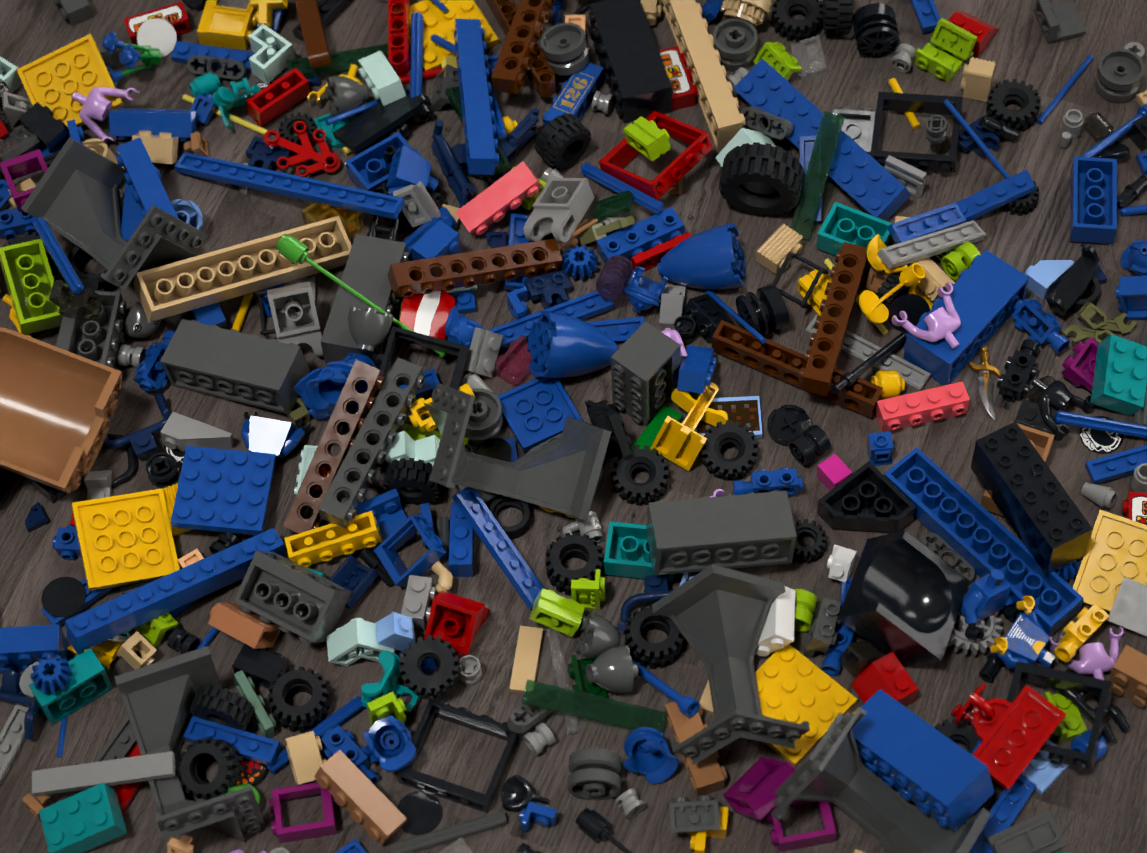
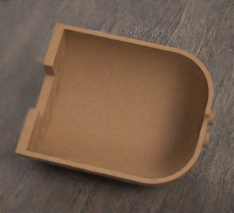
(52, 410)

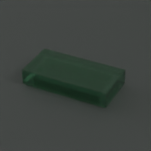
(613, 206)

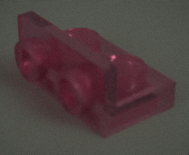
(514, 364)

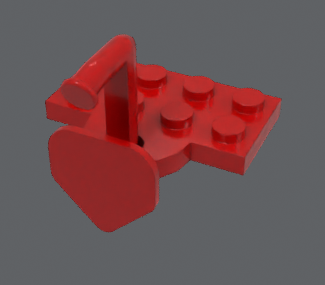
(1009, 731)

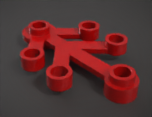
(304, 152)

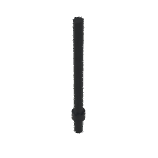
(849, 378)

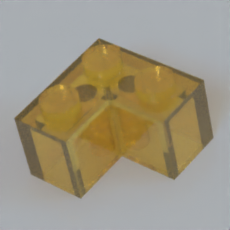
(350, 219)

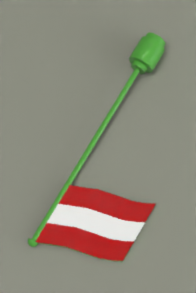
(418, 313)

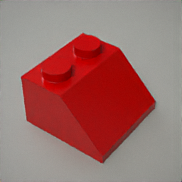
(984, 31)
(455, 620)
(888, 676)

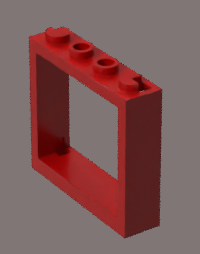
(623, 153)

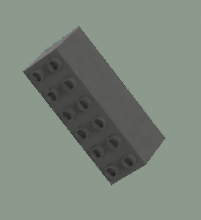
(368, 275)
(234, 365)
(720, 532)

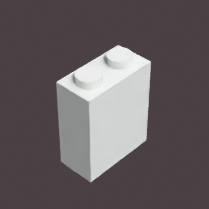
(779, 624)

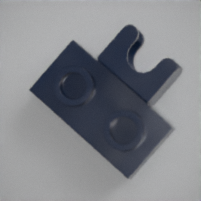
(989, 139)
(265, 157)
(549, 288)

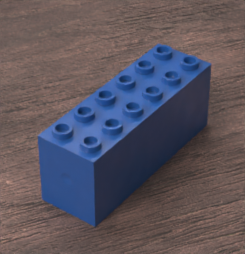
(983, 302)
(921, 762)

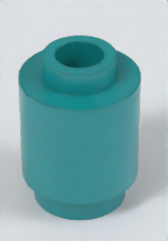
(204, 84)

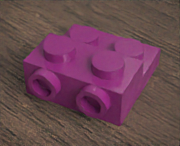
(1081, 365)

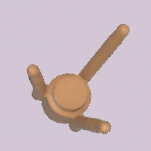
(573, 240)

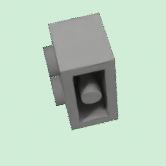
(418, 600)

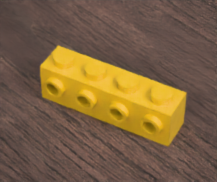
(333, 540)

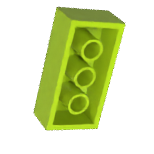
(30, 286)

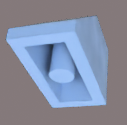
(1046, 276)
(395, 631)

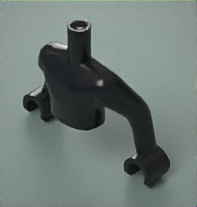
(1058, 397)

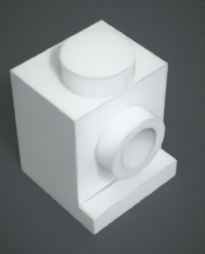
(841, 563)

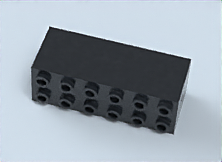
(629, 58)
(1031, 498)

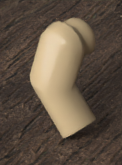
(445, 577)

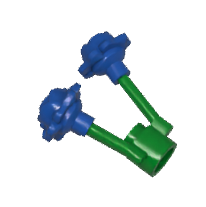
(129, 56)

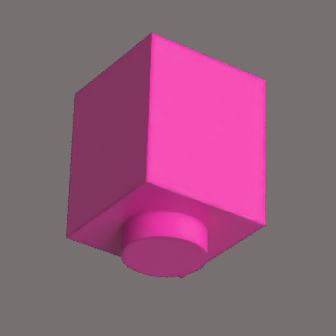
(832, 472)

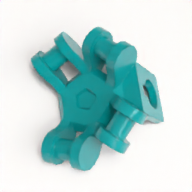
(227, 100)
(388, 682)

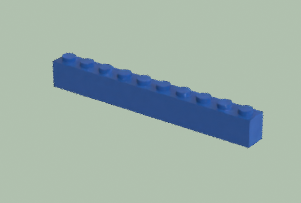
(475, 97)
(151, 192)
(168, 592)

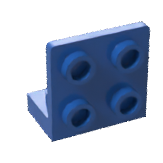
(387, 512)

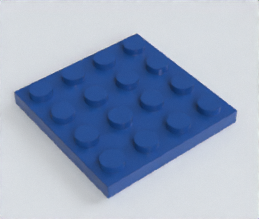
(223, 490)

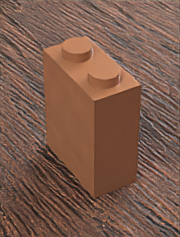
(243, 625)

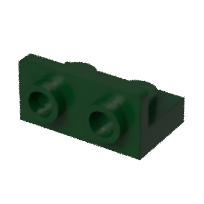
(578, 670)

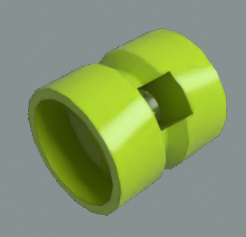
(958, 260)
(804, 607)

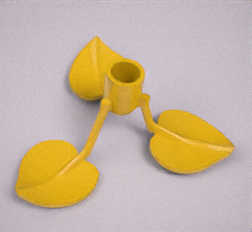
(910, 276)

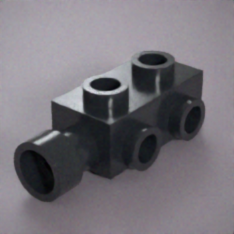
(1019, 369)

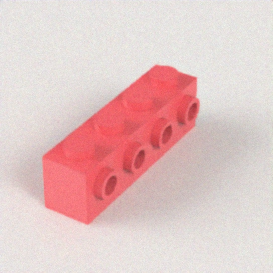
(498, 199)
(922, 407)

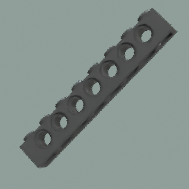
(401, 373)

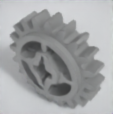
(991, 631)

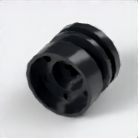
(875, 30)
(763, 310)

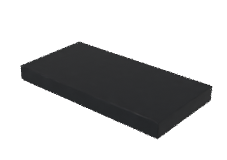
(376, 123)

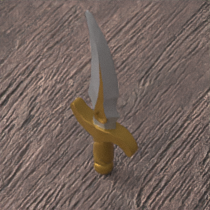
(986, 382)

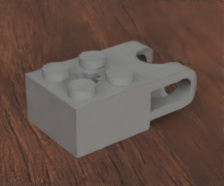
(559, 209)
(297, 326)

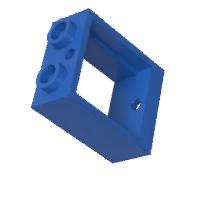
(1129, 287)
(387, 550)

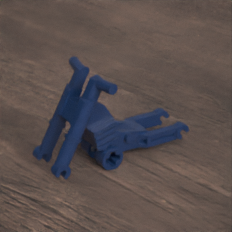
(454, 159)

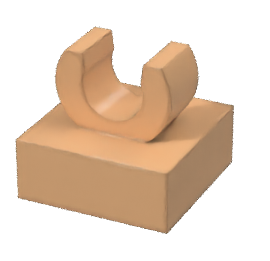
(180, 846)

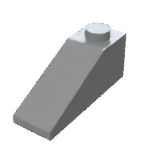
(184, 431)

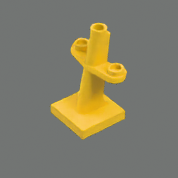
(680, 441)

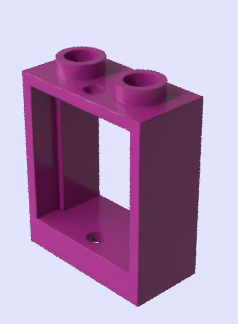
(19, 167)
(754, 791)
(304, 831)
(808, 839)

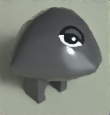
(138, 324)

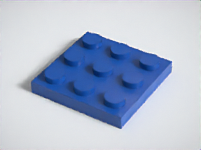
(537, 411)

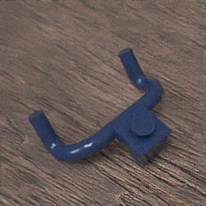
(142, 440)
(654, 589)
(11, 692)

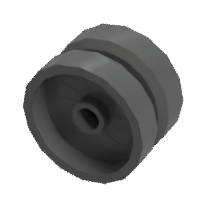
(736, 43)
(565, 48)
(1119, 75)
(485, 418)
(594, 774)

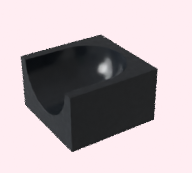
(904, 598)

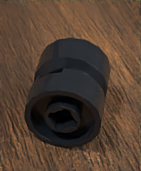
(809, 445)

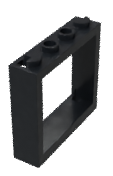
(918, 104)
(425, 341)
(1074, 683)
(443, 788)

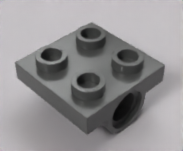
(18, 144)

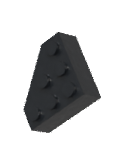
(866, 503)

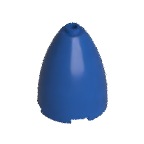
(707, 260)
(567, 347)

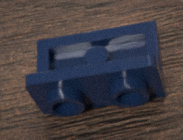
(354, 578)

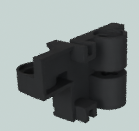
(608, 418)

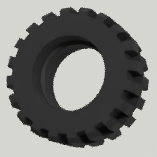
(761, 179)

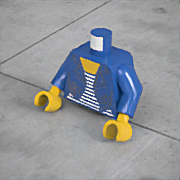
(1024, 640)

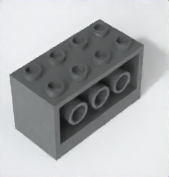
(99, 336)
(645, 373)
(291, 597)

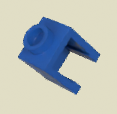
(880, 444)

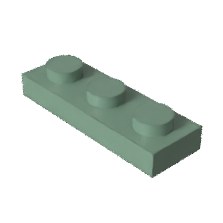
(246, 689)

